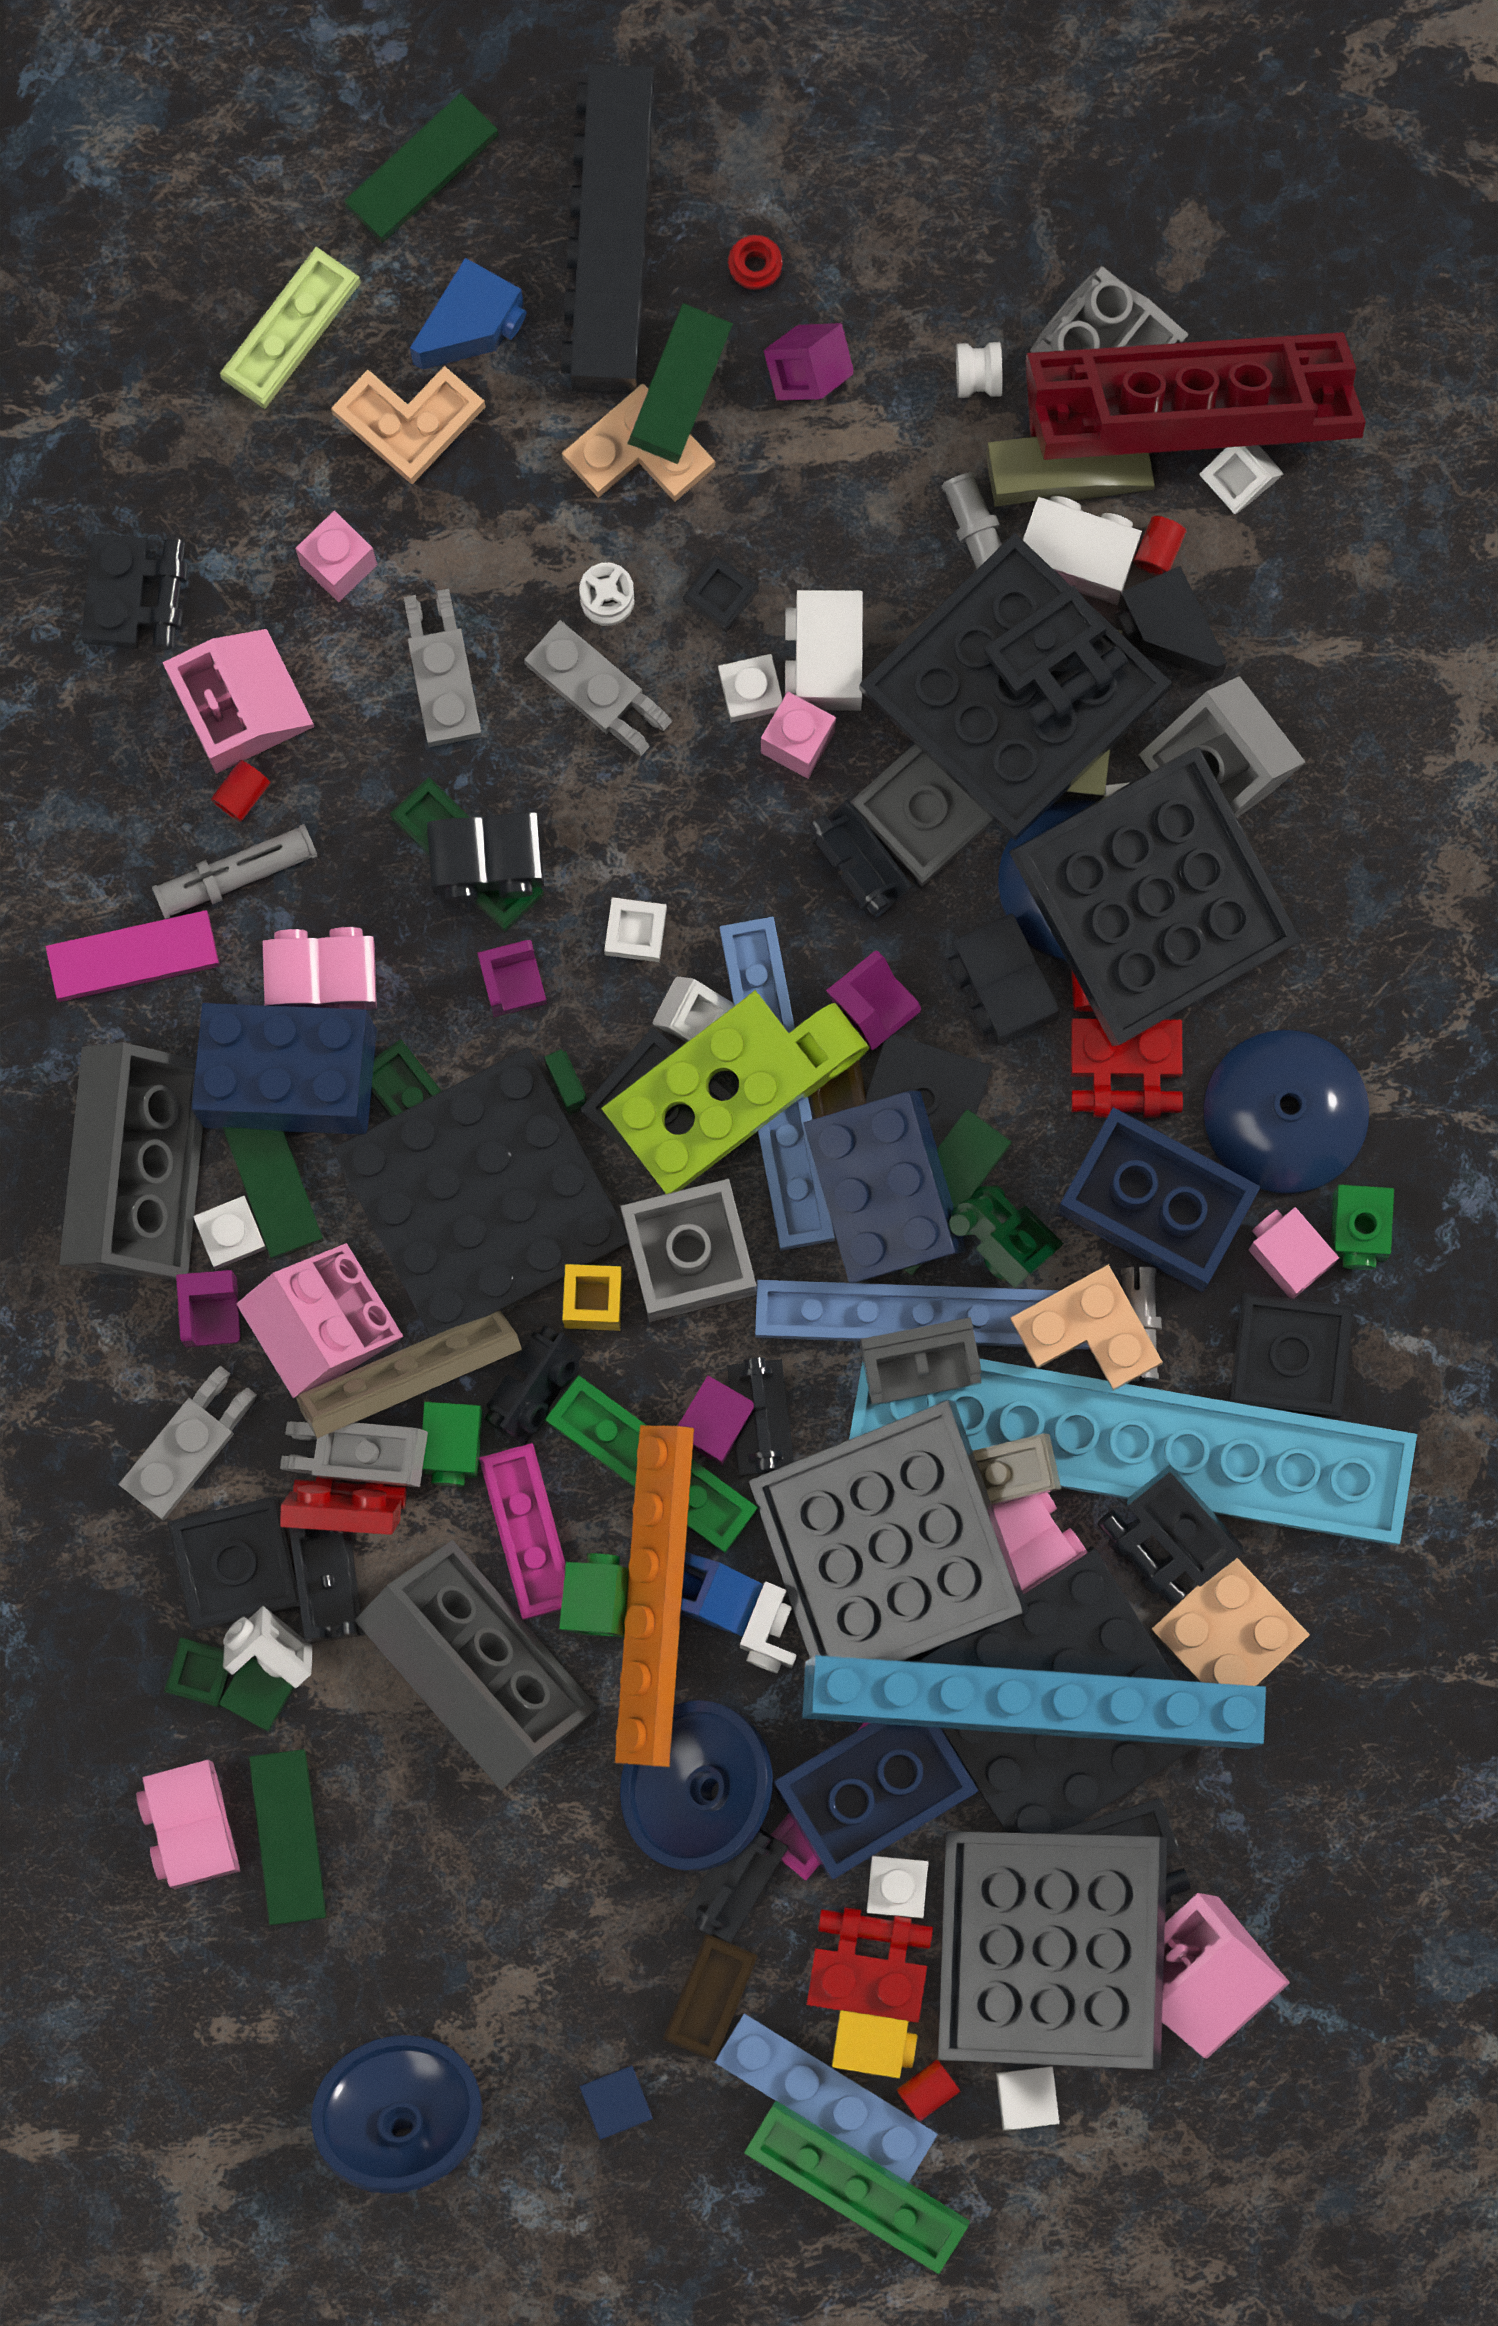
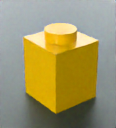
(592, 1297)
(873, 2044)

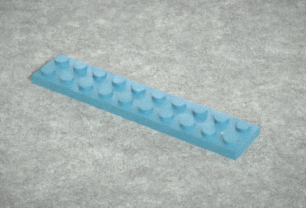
(1231, 1454)

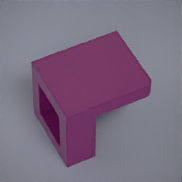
(809, 361)
(512, 978)
(874, 1000)
(208, 1308)
(717, 1419)

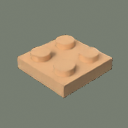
(1230, 1629)

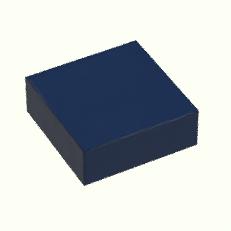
(616, 2102)

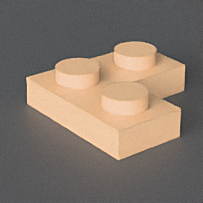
(410, 433)
(605, 457)
(1093, 1313)

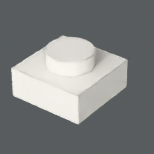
(750, 687)
(635, 929)
(229, 1232)
(897, 1887)

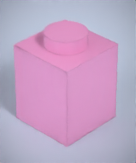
(336, 556)
(798, 735)
(1291, 1251)

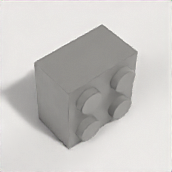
(689, 1250)

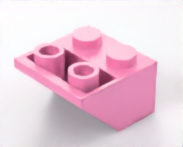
(238, 696)
(319, 1319)
(1213, 1974)

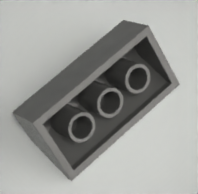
(132, 1163)
(475, 1664)

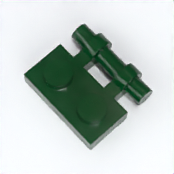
(1010, 1239)

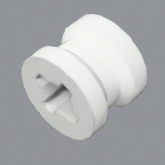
(979, 369)
(610, 584)

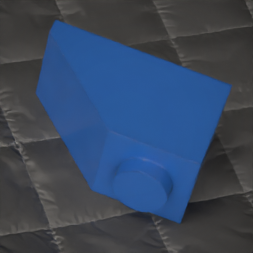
(469, 318)
(718, 1594)

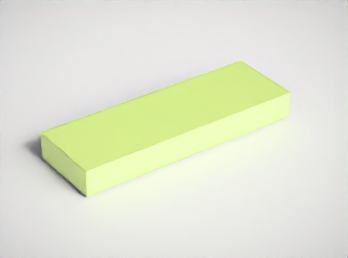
(290, 327)

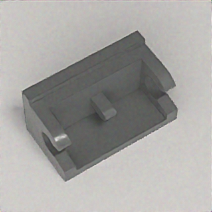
(921, 1361)

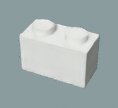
(1082, 547)
(827, 649)

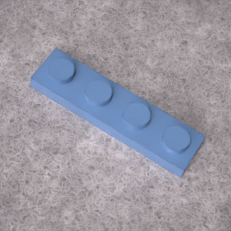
(826, 2098)

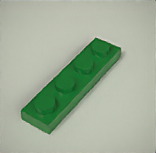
(613, 1439)
(857, 2187)

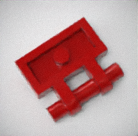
(1148, 1055)
(343, 1506)
(869, 1983)

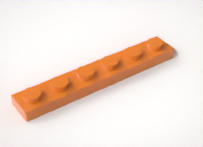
(654, 1595)

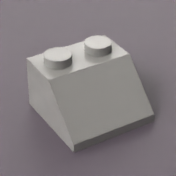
(1237, 741)

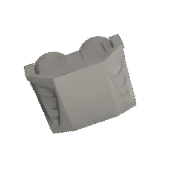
(1107, 315)

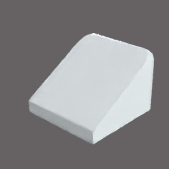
(1241, 475)
(689, 1008)
(1027, 2098)

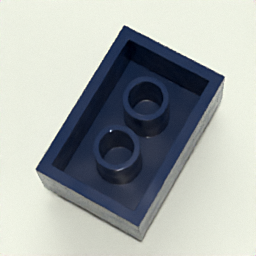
(284, 1068)
(883, 1186)
(1158, 1199)
(872, 1791)

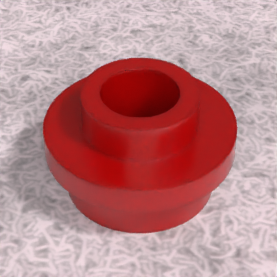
(755, 247)

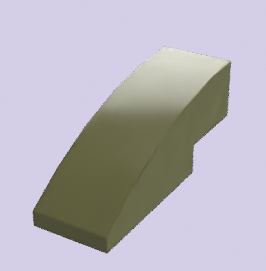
(1022, 475)

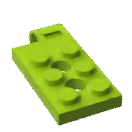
(772, 1075)

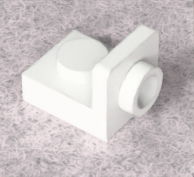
(768, 1618)
(273, 1643)

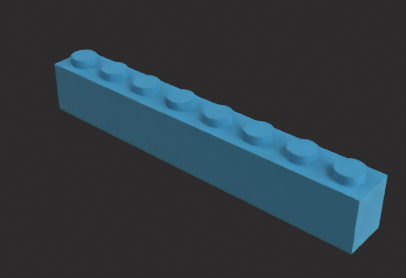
(1033, 1702)

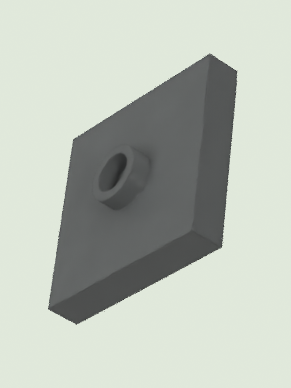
(920, 814)

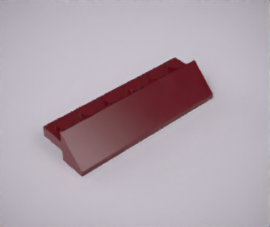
(1193, 396)

